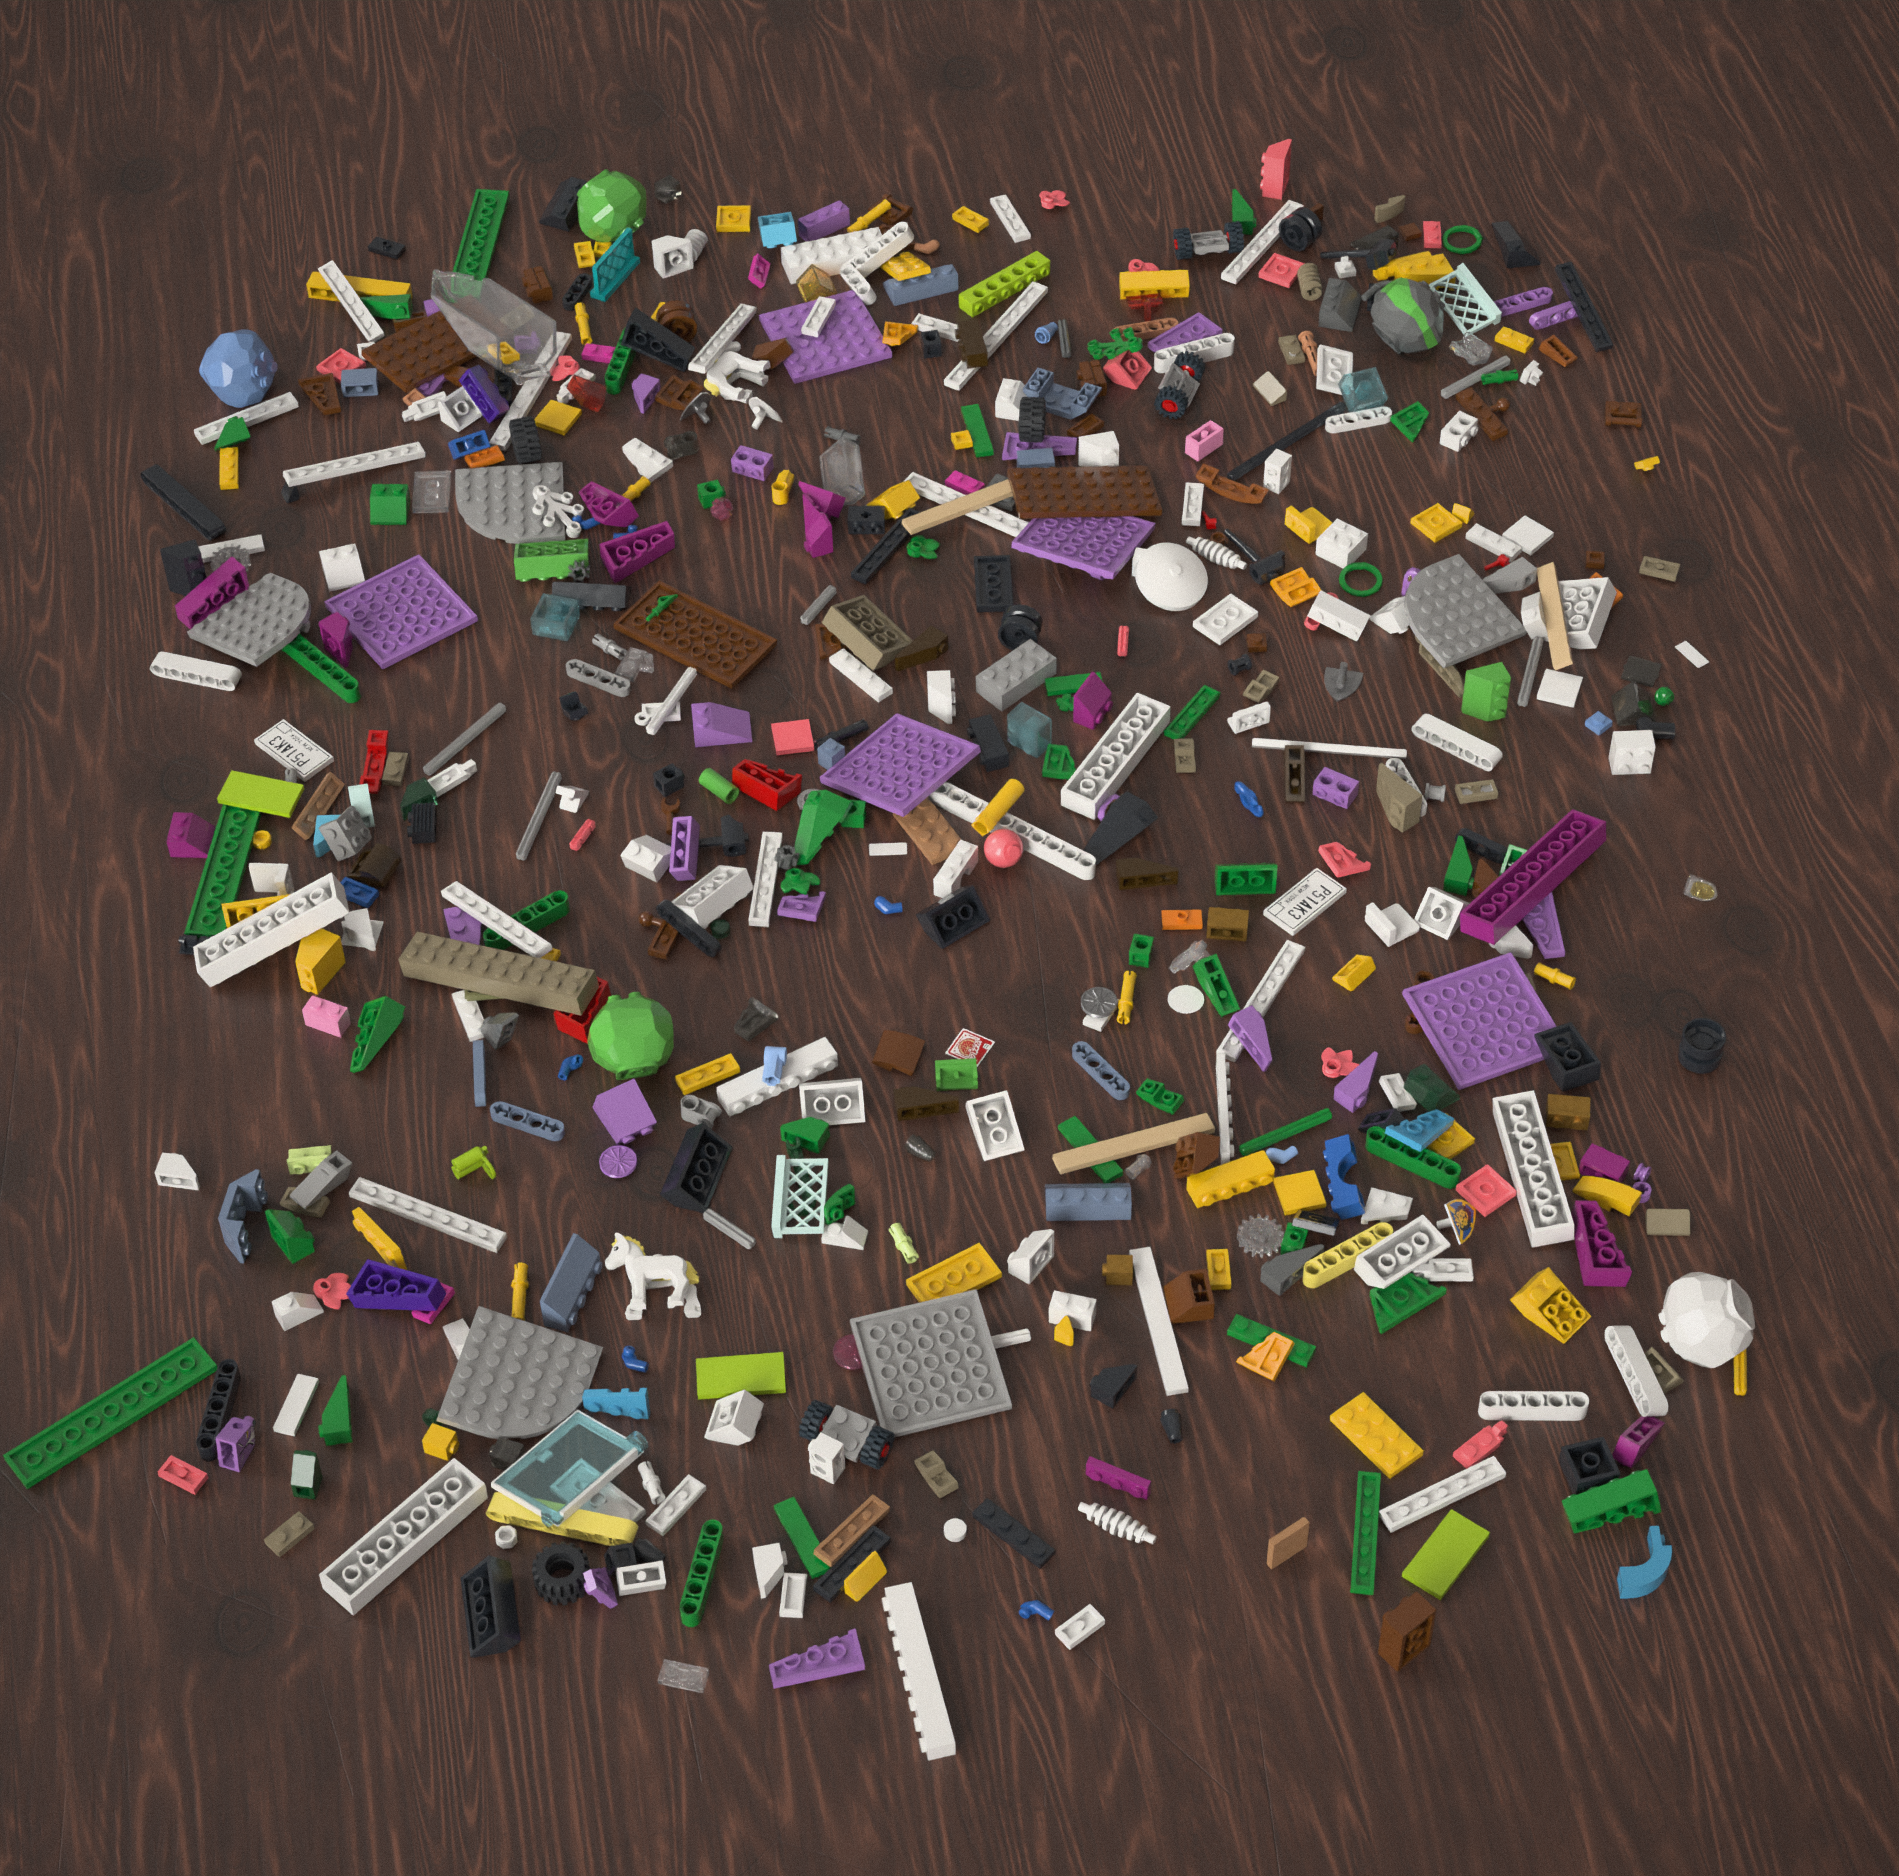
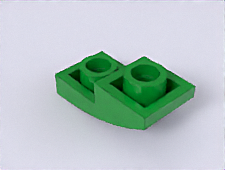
(1158, 1096)
(838, 1203)

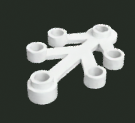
(543, 494)

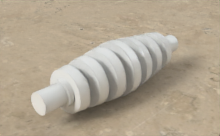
(1216, 553)
(1117, 1522)

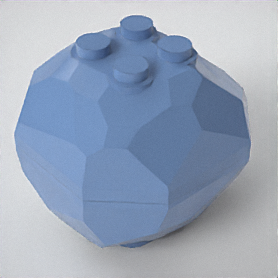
(238, 368)

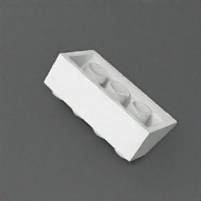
(714, 894)
(1400, 1253)

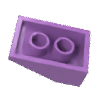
(720, 725)

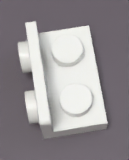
(1250, 717)

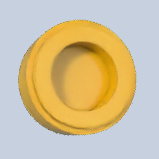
(262, 839)

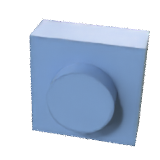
(1598, 723)

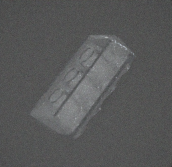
(843, 470)

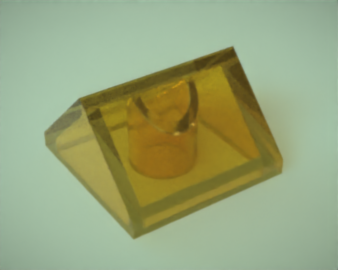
(815, 283)

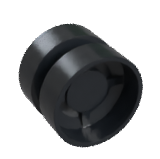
(1701, 1045)

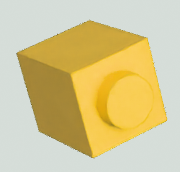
(440, 1442)

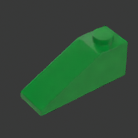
(1242, 212)
(389, 306)
(1459, 872)
(1215, 984)
(336, 1418)

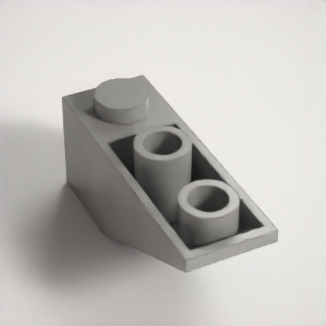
(1512, 577)
(322, 1179)

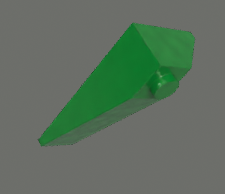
(817, 820)
(377, 1023)

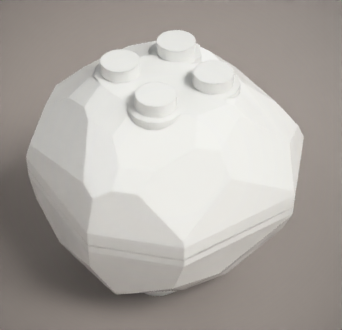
(1707, 1319)

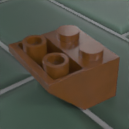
(1195, 1153)
(1189, 1297)

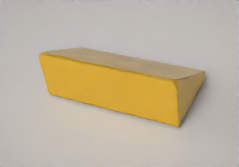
(1355, 972)
(864, 1576)

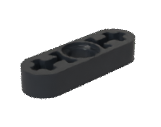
(584, 278)
(1493, 851)

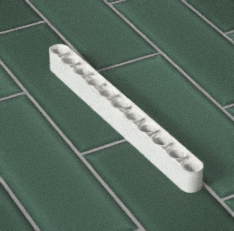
(1033, 839)

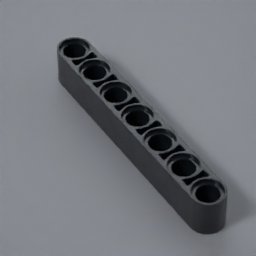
(183, 502)

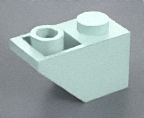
(361, 801)

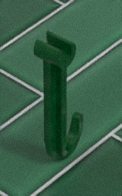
(795, 1152)

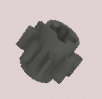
(578, 565)
(786, 857)

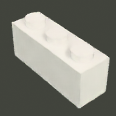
(1338, 615)

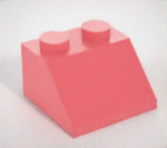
(1127, 369)

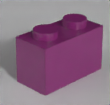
(1603, 1164)

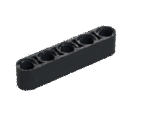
(218, 1400)

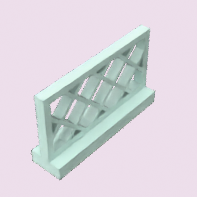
(1478, 296)
(782, 1198)

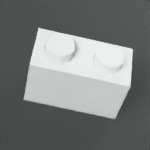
(1078, 1308)
(640, 1578)

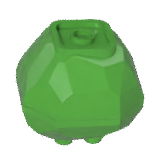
(611, 205)
(631, 1036)

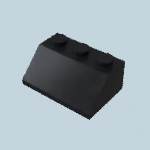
(563, 206)
(183, 566)
(953, 916)

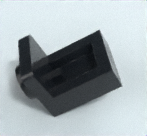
(572, 706)

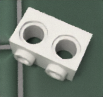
(1459, 431)
(1277, 471)
(826, 1458)

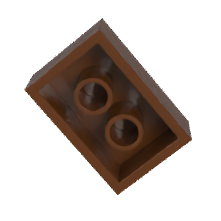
(1406, 1630)

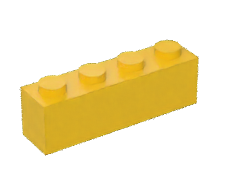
(1167, 283)
(1230, 1179)

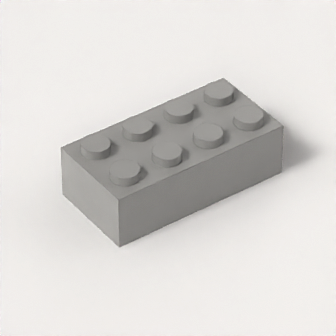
(1015, 675)

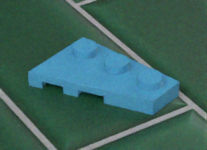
(1422, 1131)
(618, 1403)

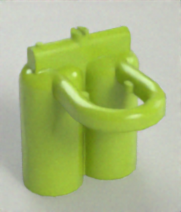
(471, 1161)

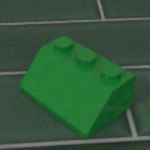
(1245, 878)

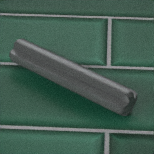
(1064, 338)

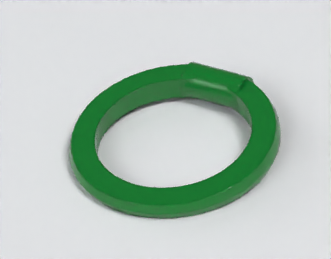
(1462, 228)
(1360, 566)

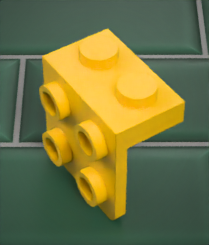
(1307, 524)

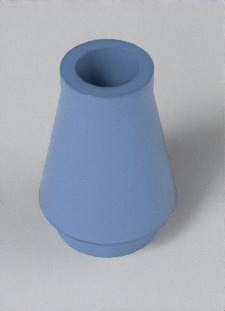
(1045, 333)

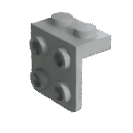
(346, 834)

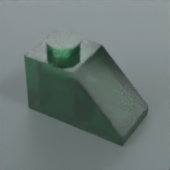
(417, 792)

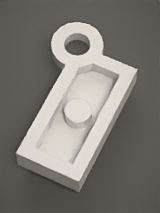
(650, 710)

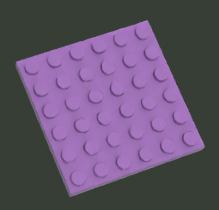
(844, 343)
(1085, 543)
(401, 611)
(900, 764)
(1481, 1019)

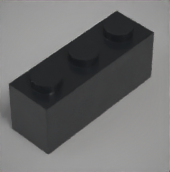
(986, 735)

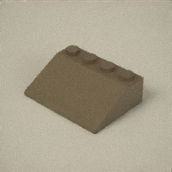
(866, 631)

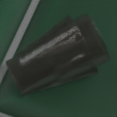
(918, 1147)

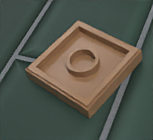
(1287, 1542)

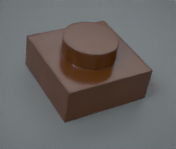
(1256, 642)

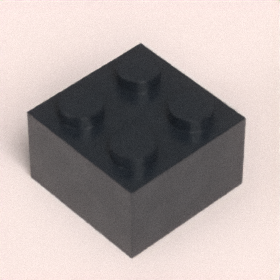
(1588, 1464)

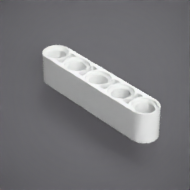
(1208, 349)
(196, 671)
(1457, 742)
(1636, 1371)
(1543, 1400)

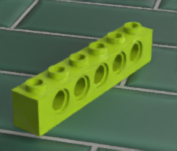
(1004, 284)

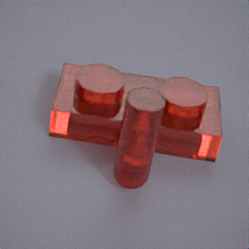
(1147, 301)

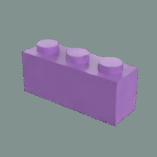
(824, 221)
(684, 848)

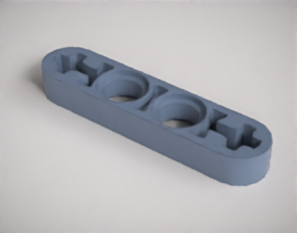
(1097, 1072)
(479, 1073)
(525, 1124)

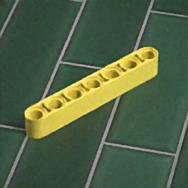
(580, 1525)

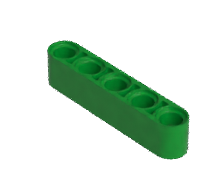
(618, 367)
(533, 917)
(1423, 1163)
(701, 1582)

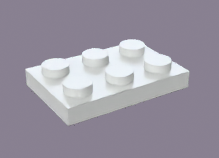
(1331, 367)
(1225, 619)

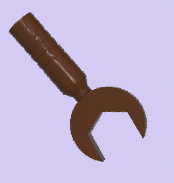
(669, 811)

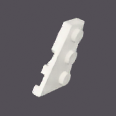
(646, 459)

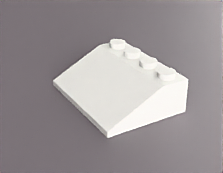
(1586, 610)

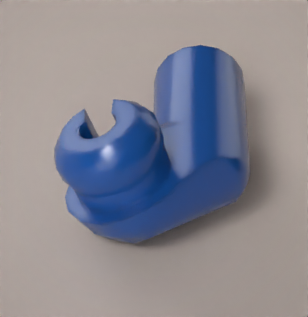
(585, 524)
(569, 1064)
(631, 1360)

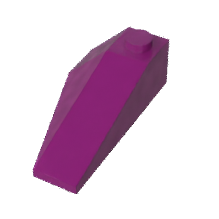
(608, 506)
(817, 529)

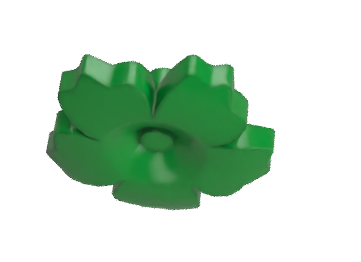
(1066, 702)

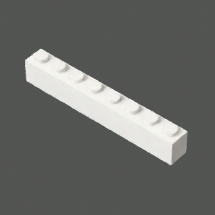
(919, 1671)

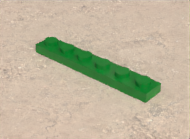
(1365, 1533)

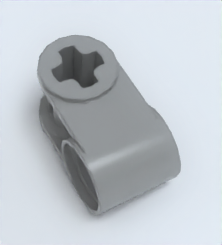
(699, 1111)

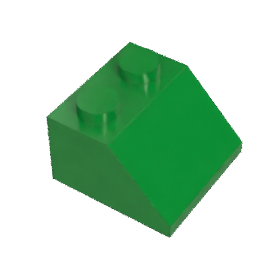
(389, 504)
(290, 1234)

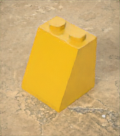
(319, 959)

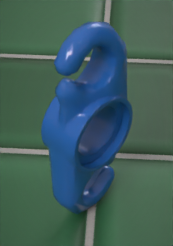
(1248, 799)

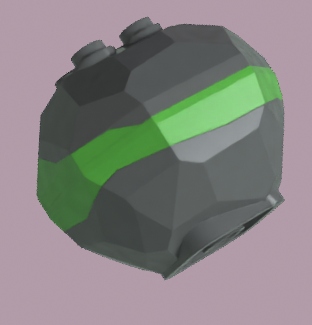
(1408, 316)

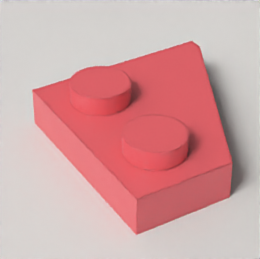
(1342, 861)

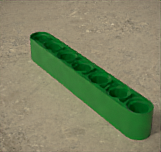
(323, 668)

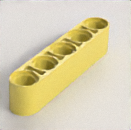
(1343, 1256)

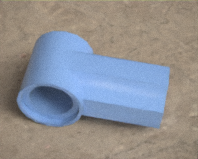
(774, 1061)

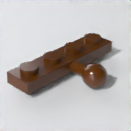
(1486, 418)
(664, 938)

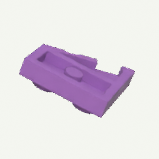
(802, 906)
(600, 1586)

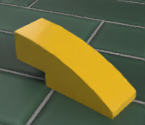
(1608, 1194)

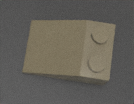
(1398, 799)

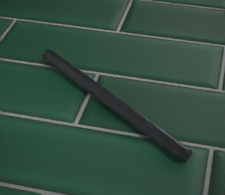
(1285, 442)

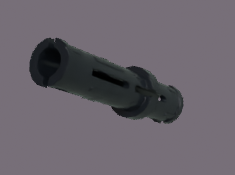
(844, 733)

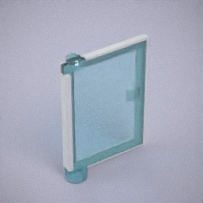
(568, 1467)

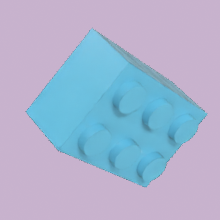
(777, 229)

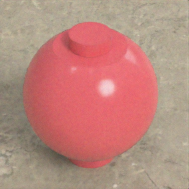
(1003, 848)

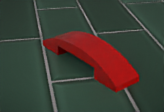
(375, 760)

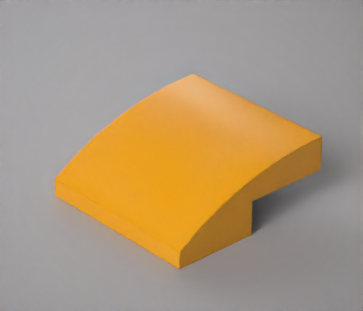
(1295, 587)

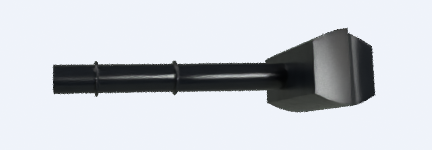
(1376, 257)
(1262, 569)
(732, 838)

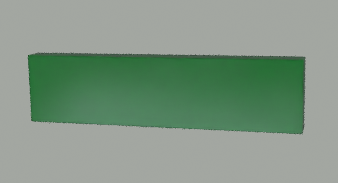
(977, 430)
(1192, 713)
(1079, 1136)
(801, 1536)

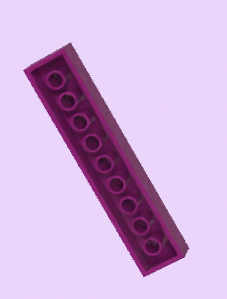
(1532, 877)

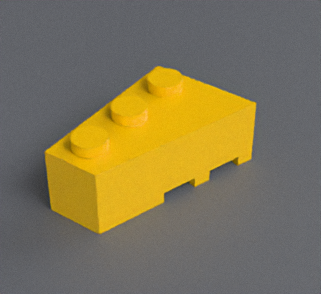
(1425, 269)

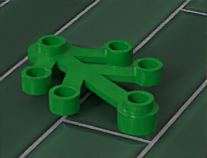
(1133, 344)

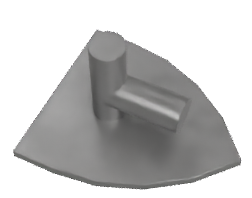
(698, 405)
(1341, 682)

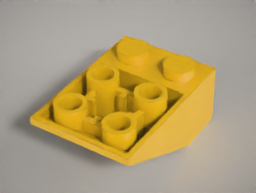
(1550, 1305)

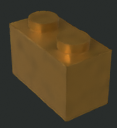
(1227, 924)
(1568, 1112)

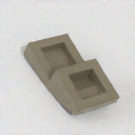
(1390, 210)
(1261, 687)
(1184, 755)
(315, 1210)
(935, 1474)

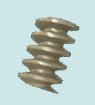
(1309, 281)

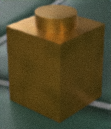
(1118, 1269)

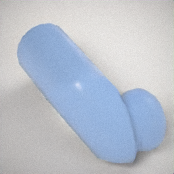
(1281, 1156)

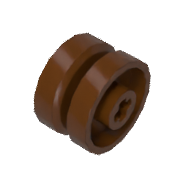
(678, 318)

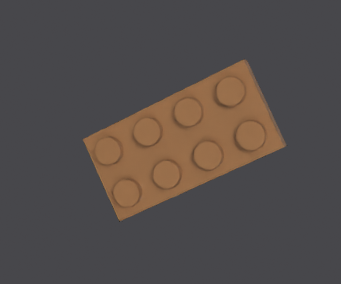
(929, 831)

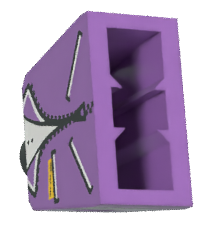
(235, 1443)

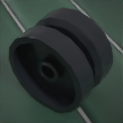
(1300, 229)
(1019, 625)

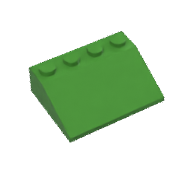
(549, 558)

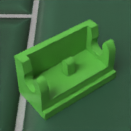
(956, 1074)

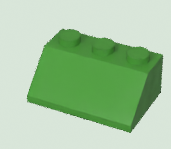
(1486, 692)

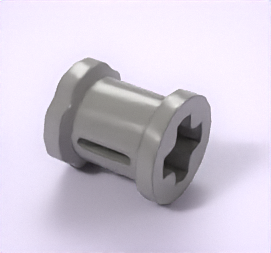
(1434, 792)

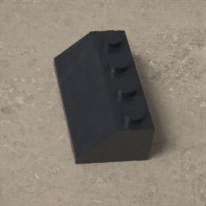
(594, 594)
(696, 1169)
(490, 1607)

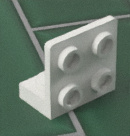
(271, 878)

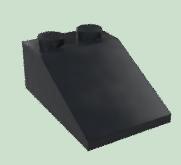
(1568, 1057)

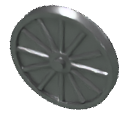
(1098, 1002)

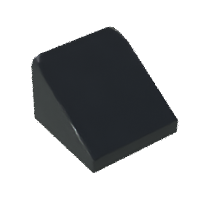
(290, 494)

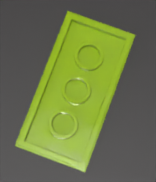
(260, 794)
(731, 1374)
(1445, 1554)

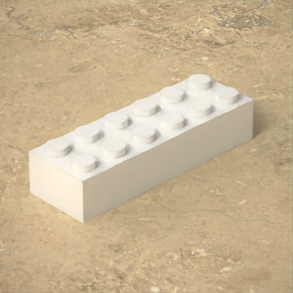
(826, 253)

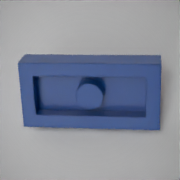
(359, 893)

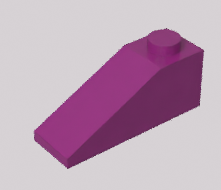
(827, 501)
(1636, 1440)

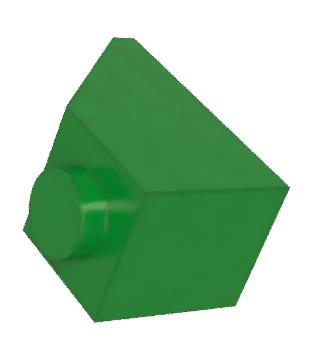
(233, 433)
(811, 1132)

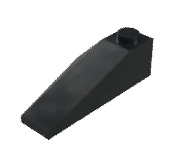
(1513, 246)
(1122, 822)

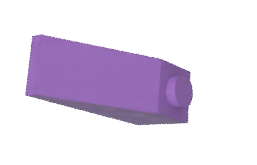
(1252, 1033)
(1354, 1088)

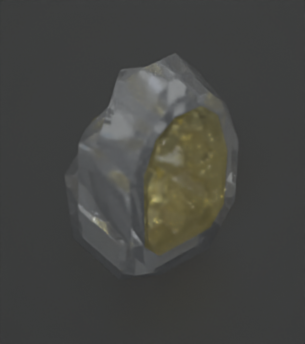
(1700, 889)

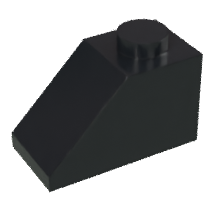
(1381, 1119)
(1113, 1383)

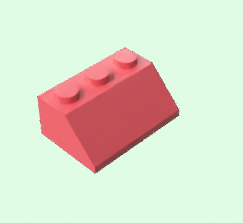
(1276, 169)

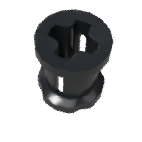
(1239, 664)

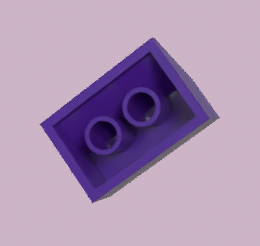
(484, 393)

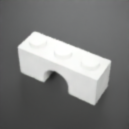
(960, 861)

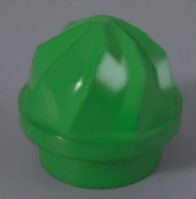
(1664, 696)

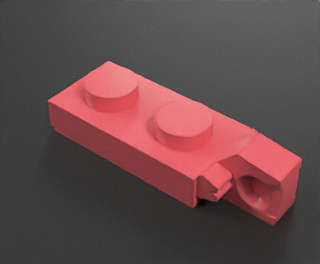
(1481, 1445)

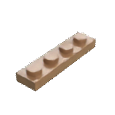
(318, 805)
(851, 1530)

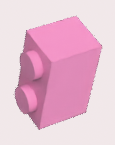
(1204, 440)
(326, 1016)

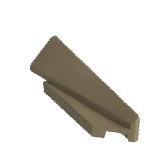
(1449, 674)

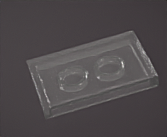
(431, 491)

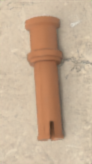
(1309, 351)

